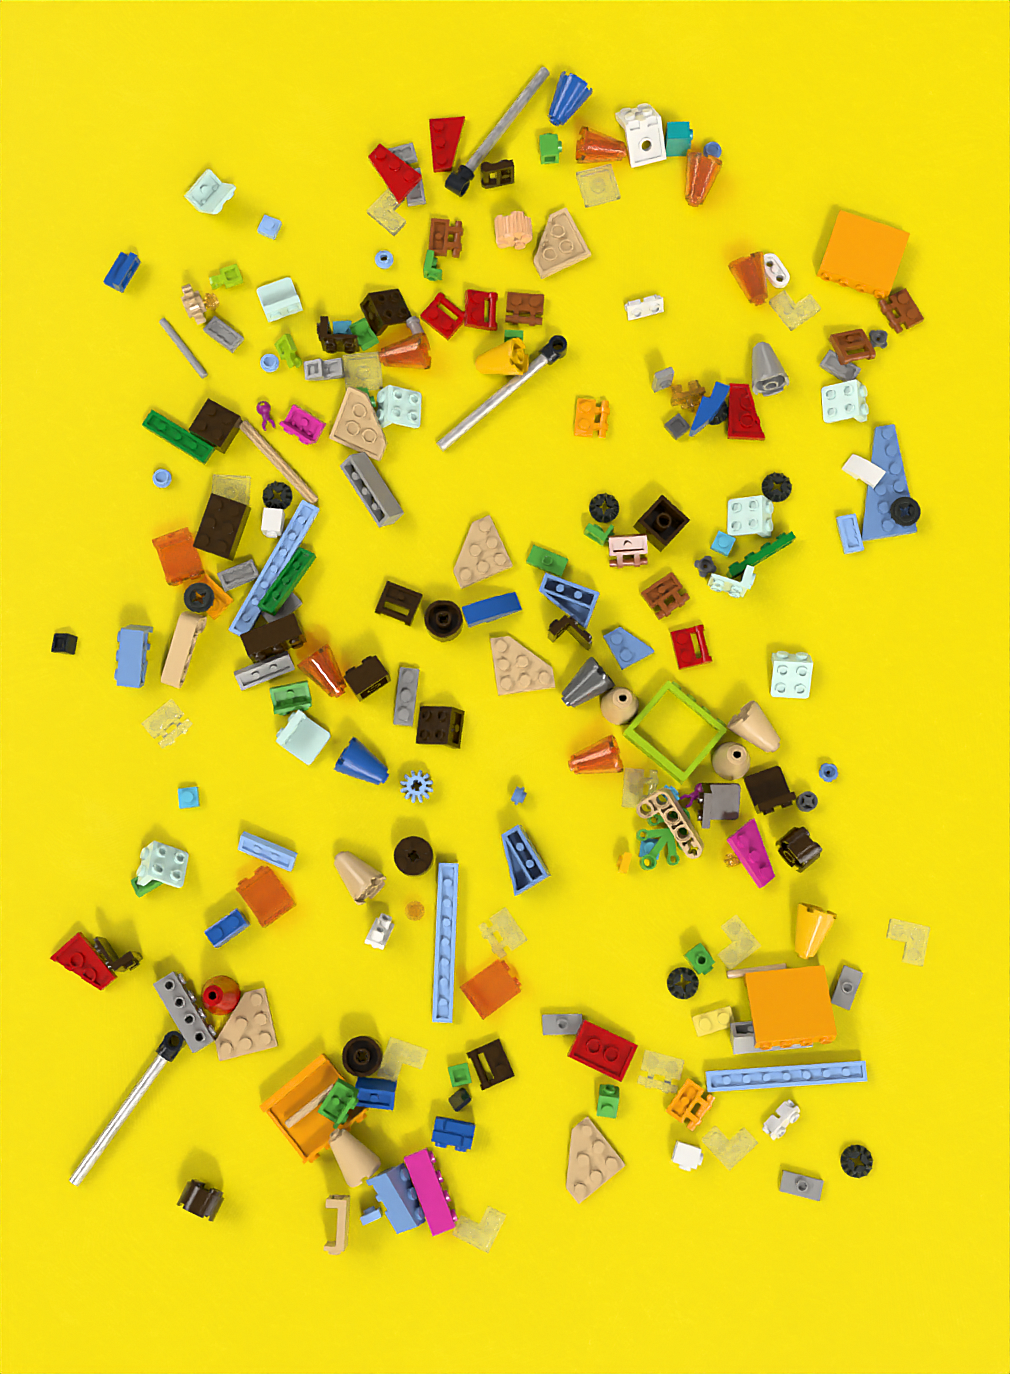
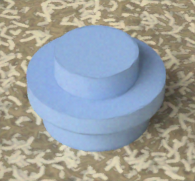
(269, 363)
(162, 478)

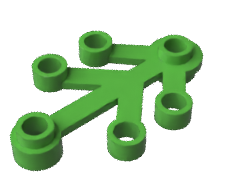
(665, 837)

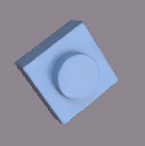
(269, 227)
(371, 1214)

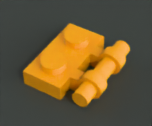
(585, 418)
(685, 1101)

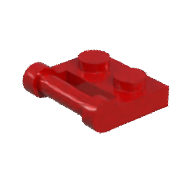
(476, 307)
(440, 320)
(684, 647)

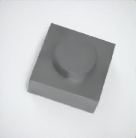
(677, 426)

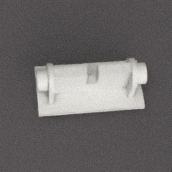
(650, 306)
(777, 1126)

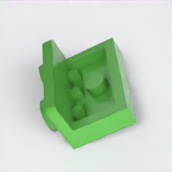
(291, 697)
(338, 1102)

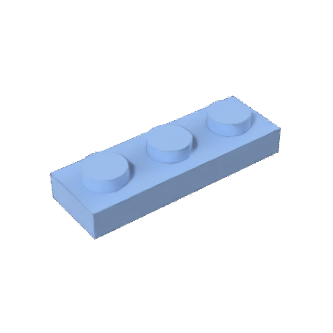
(267, 851)

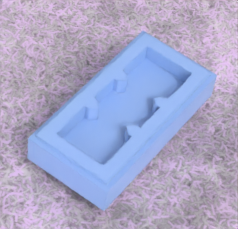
(849, 533)

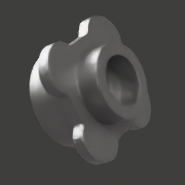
(882, 335)
(707, 560)

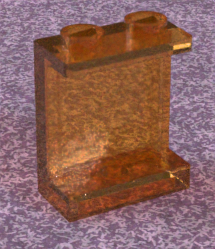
(178, 556)
(265, 896)
(491, 988)

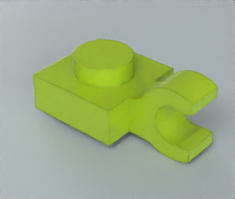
(229, 276)
(287, 349)

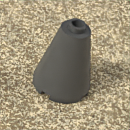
(587, 684)

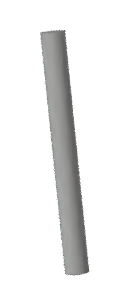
(183, 348)

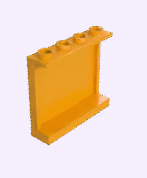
(863, 255)
(790, 1007)
(313, 1130)

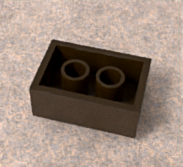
(222, 526)
(273, 638)

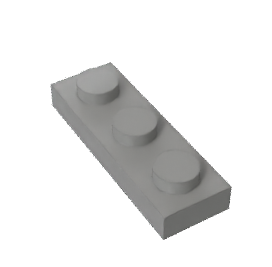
(264, 670)
(406, 696)

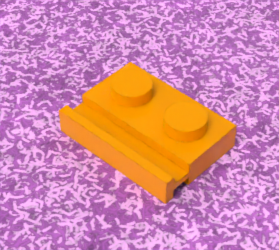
(221, 599)

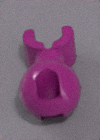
(264, 411)
(694, 795)

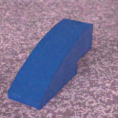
(709, 407)
(491, 609)

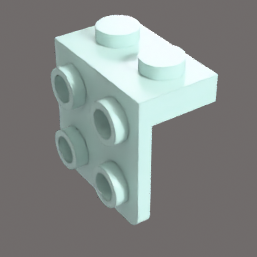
(209, 193)
(279, 299)
(844, 401)
(399, 407)
(750, 516)
(734, 588)
(791, 674)
(302, 737)
(162, 864)

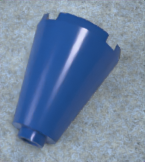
(568, 97)
(361, 763)

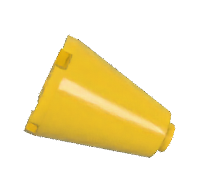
(504, 359)
(811, 929)

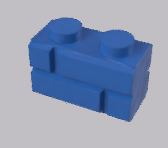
(227, 928)
(453, 1133)

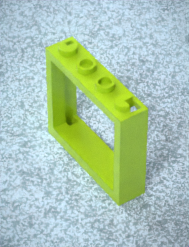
(655, 755)

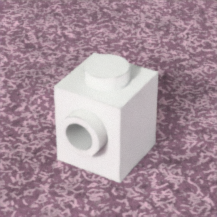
(273, 522)
(687, 1155)

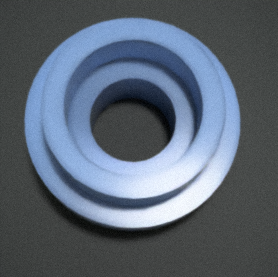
(384, 264)

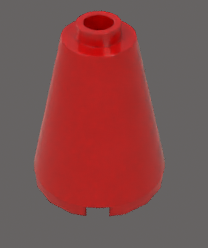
(227, 994)

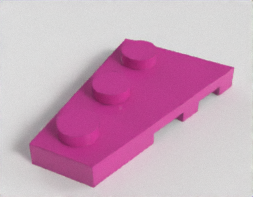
(751, 852)

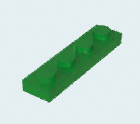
(178, 437)
(766, 551)
(286, 581)

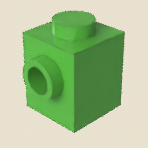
(549, 148)
(699, 959)

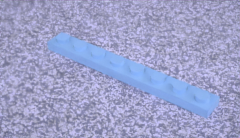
(277, 561)
(445, 942)
(786, 1076)

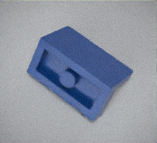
(122, 271)
(376, 1093)

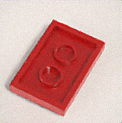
(602, 1050)

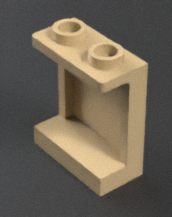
(341, 1202)

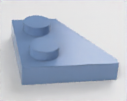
(626, 647)

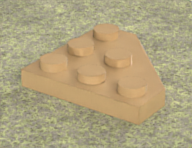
(559, 245)
(358, 425)
(481, 554)
(518, 668)
(248, 1027)
(590, 1161)

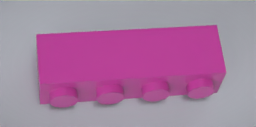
(430, 1191)

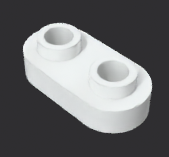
(776, 271)

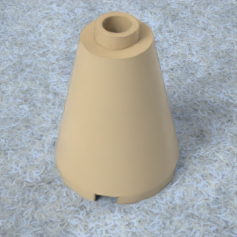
(617, 711)
(755, 727)
(731, 760)
(358, 877)
(353, 1157)

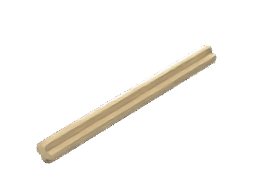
(278, 462)

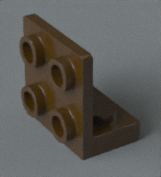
(384, 309)
(440, 726)

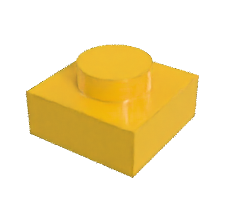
(623, 862)

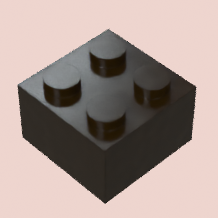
(216, 425)
(661, 523)
(367, 677)

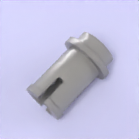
(414, 325)

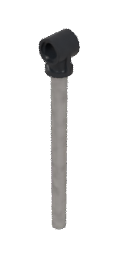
(460, 181)
(547, 355)
(166, 1052)

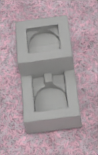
(324, 370)

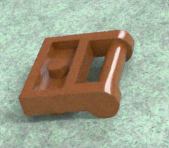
(852, 341)

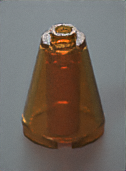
(598, 147)
(700, 177)
(751, 277)
(407, 353)
(324, 671)
(597, 758)

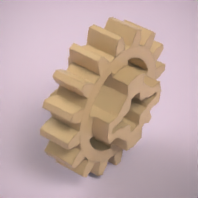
(193, 304)

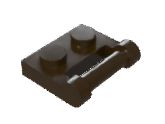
(503, 173)
(402, 598)
(497, 1063)

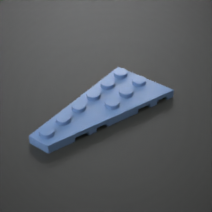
(893, 485)

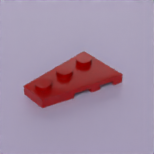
(444, 141)
(395, 173)
(742, 415)
(85, 961)

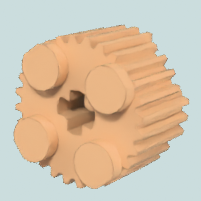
(513, 230)

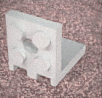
(642, 125)

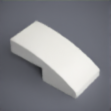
(864, 470)

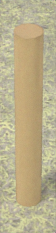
(741, 972)
(308, 1108)

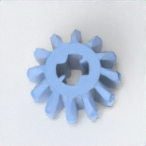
(421, 780)

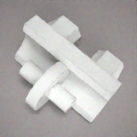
(380, 931)

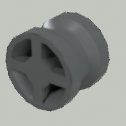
(809, 799)

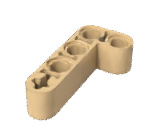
(182, 647)
(673, 824)

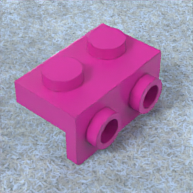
(303, 425)

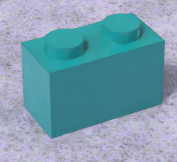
(677, 138)

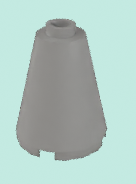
(767, 371)

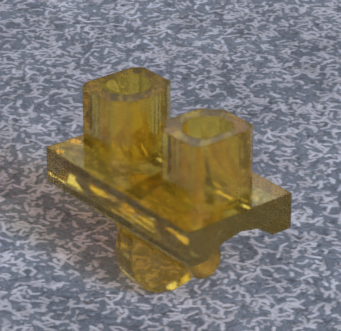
(689, 398)

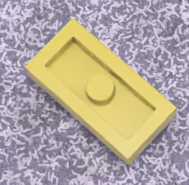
(713, 1021)

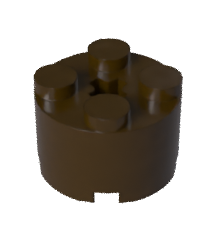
(443, 631)
(407, 847)
(798, 848)
(351, 1054)
(201, 1200)

